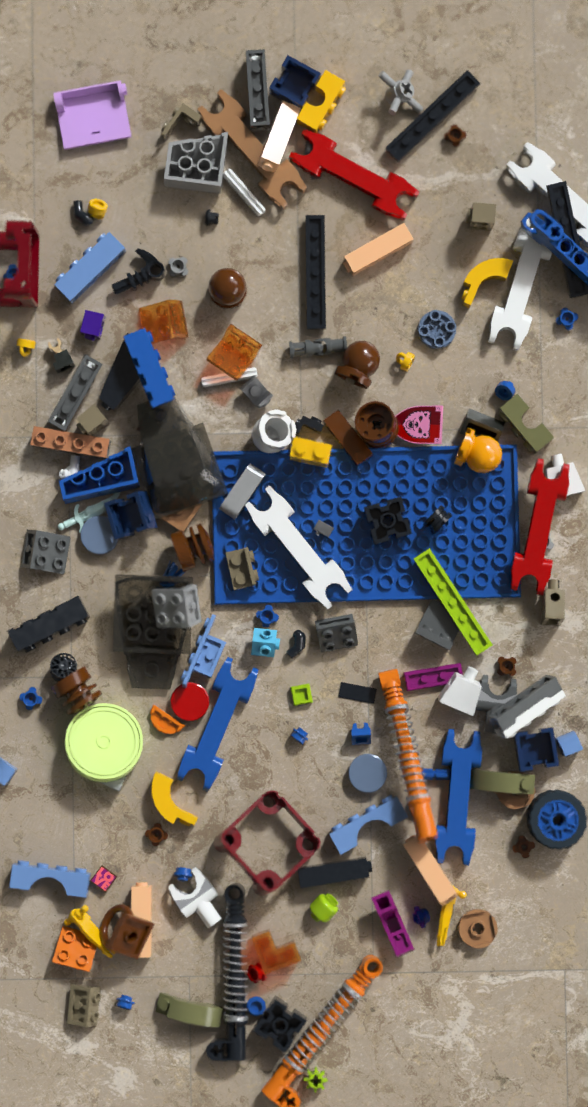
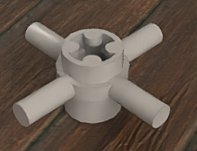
(400, 92)

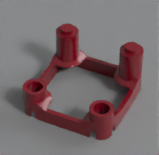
(25, 239)
(267, 880)

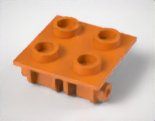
(74, 950)

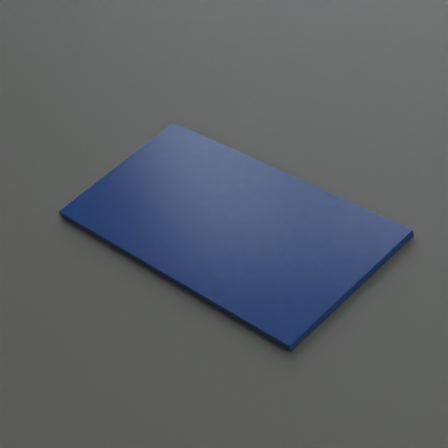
(471, 546)

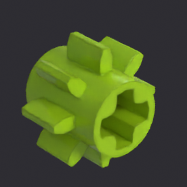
(319, 1084)

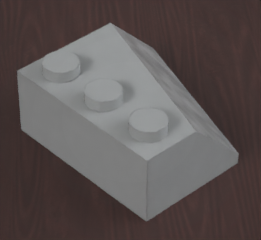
(197, 163)

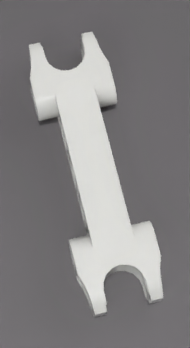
(540, 175)
(512, 316)
(277, 520)

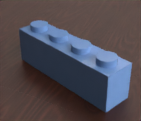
(89, 267)

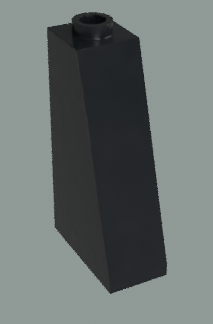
(120, 381)

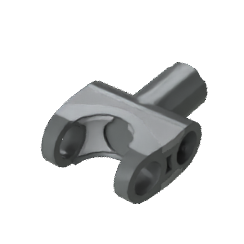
(490, 702)

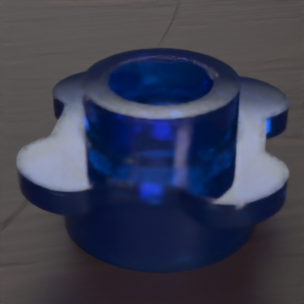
(421, 916)

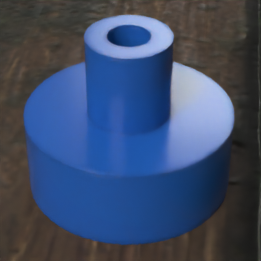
(505, 390)

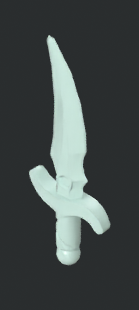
(89, 512)

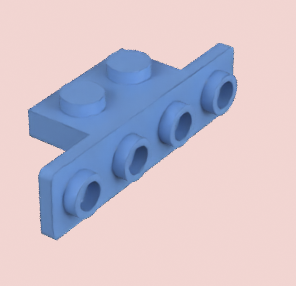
(207, 654)

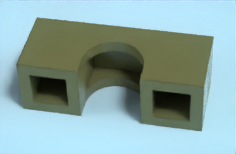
(534, 438)

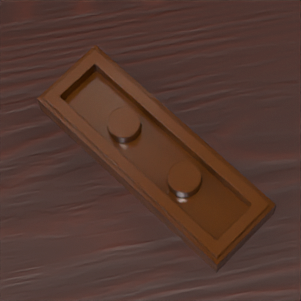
(347, 438)

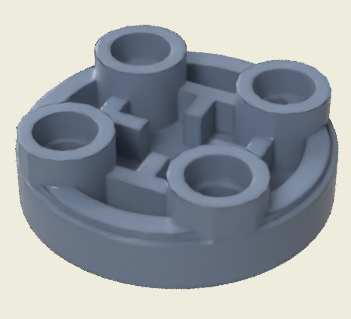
(436, 329)
(98, 535)
(367, 773)

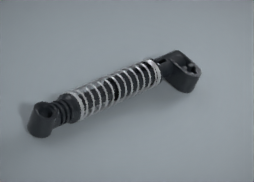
(235, 982)

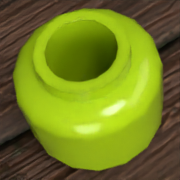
(323, 908)

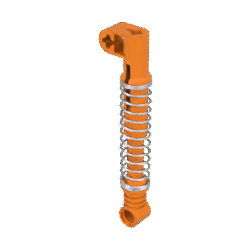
(409, 761)
(294, 1063)

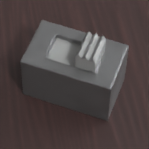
(323, 528)

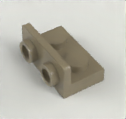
(241, 568)
(84, 1005)

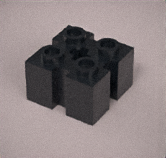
(394, 510)
(281, 1036)

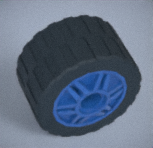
(571, 823)

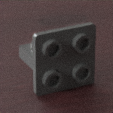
(336, 633)

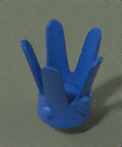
(170, 571)

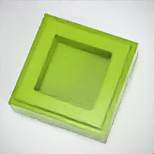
(301, 694)

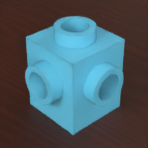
(265, 642)

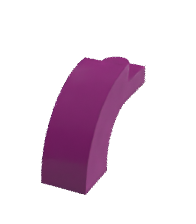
(393, 924)

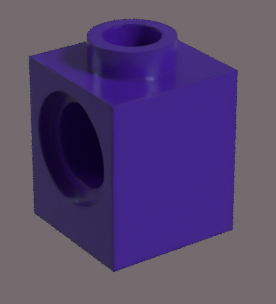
(92, 325)

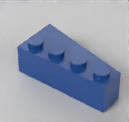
(148, 368)
(102, 478)

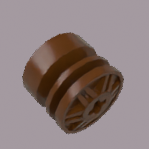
(375, 414)
(192, 547)
(76, 691)

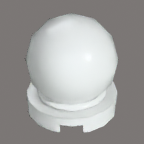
(273, 431)

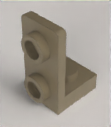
(189, 115)

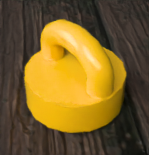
(97, 208)
(25, 343)
(407, 362)

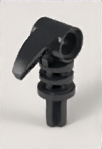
(140, 277)

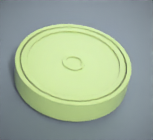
(103, 742)

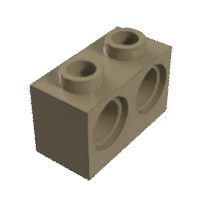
(481, 216)
(92, 421)

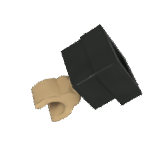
(63, 358)

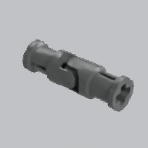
(310, 348)

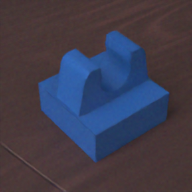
(361, 736)

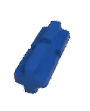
(438, 774)

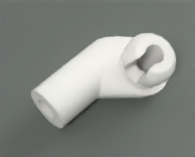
(72, 469)

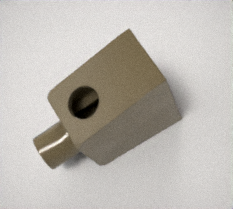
(553, 612)

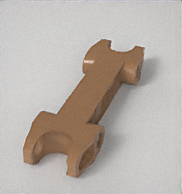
(230, 121)

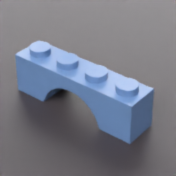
(346, 835)
(75, 882)

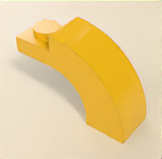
(490, 269)
(162, 799)

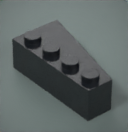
(49, 624)

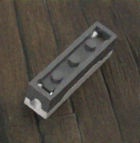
(257, 90)
(74, 392)
(526, 706)

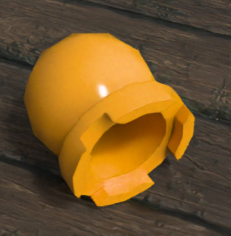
(480, 453)

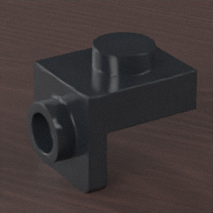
(313, 424)

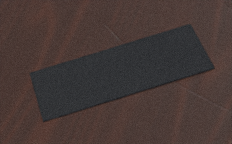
(357, 692)

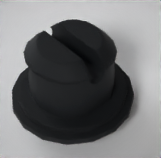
(211, 217)

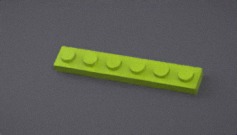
(452, 602)

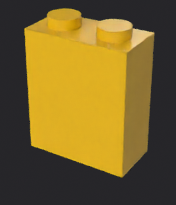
(310, 452)

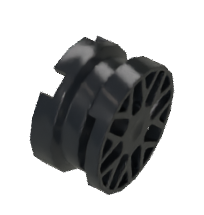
(437, 519)
(62, 666)

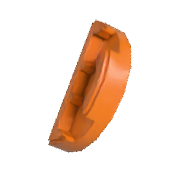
(164, 722)

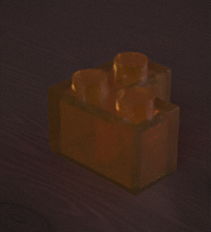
(273, 957)

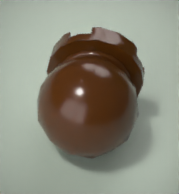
(227, 288)
(360, 361)

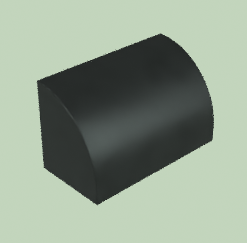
(482, 425)

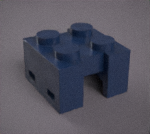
(295, 82)
(130, 515)
(536, 749)

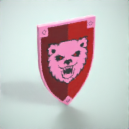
(421, 424)

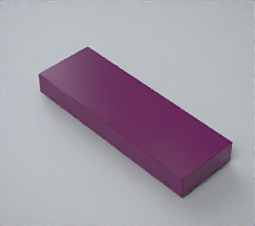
(430, 677)

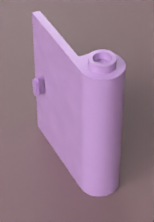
(90, 111)

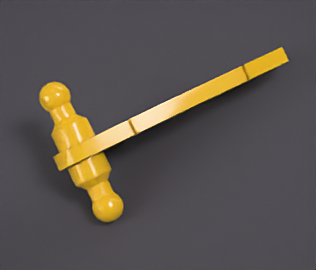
(445, 917)
(87, 927)

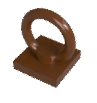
(129, 933)

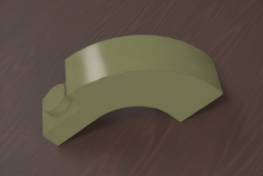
(502, 781)
(189, 1011)

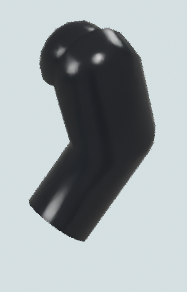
(79, 215)
(299, 643)

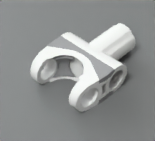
(197, 900)

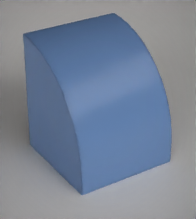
(569, 743)
(6, 771)

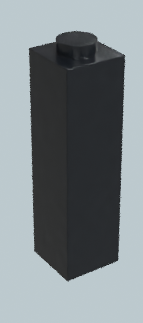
(334, 872)

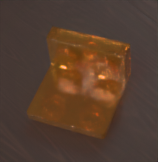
(164, 320)
(234, 352)

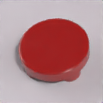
(190, 702)

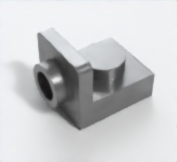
(256, 392)

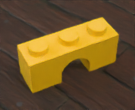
(314, 116)

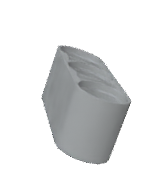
(242, 491)

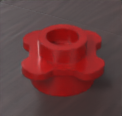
(256, 973)

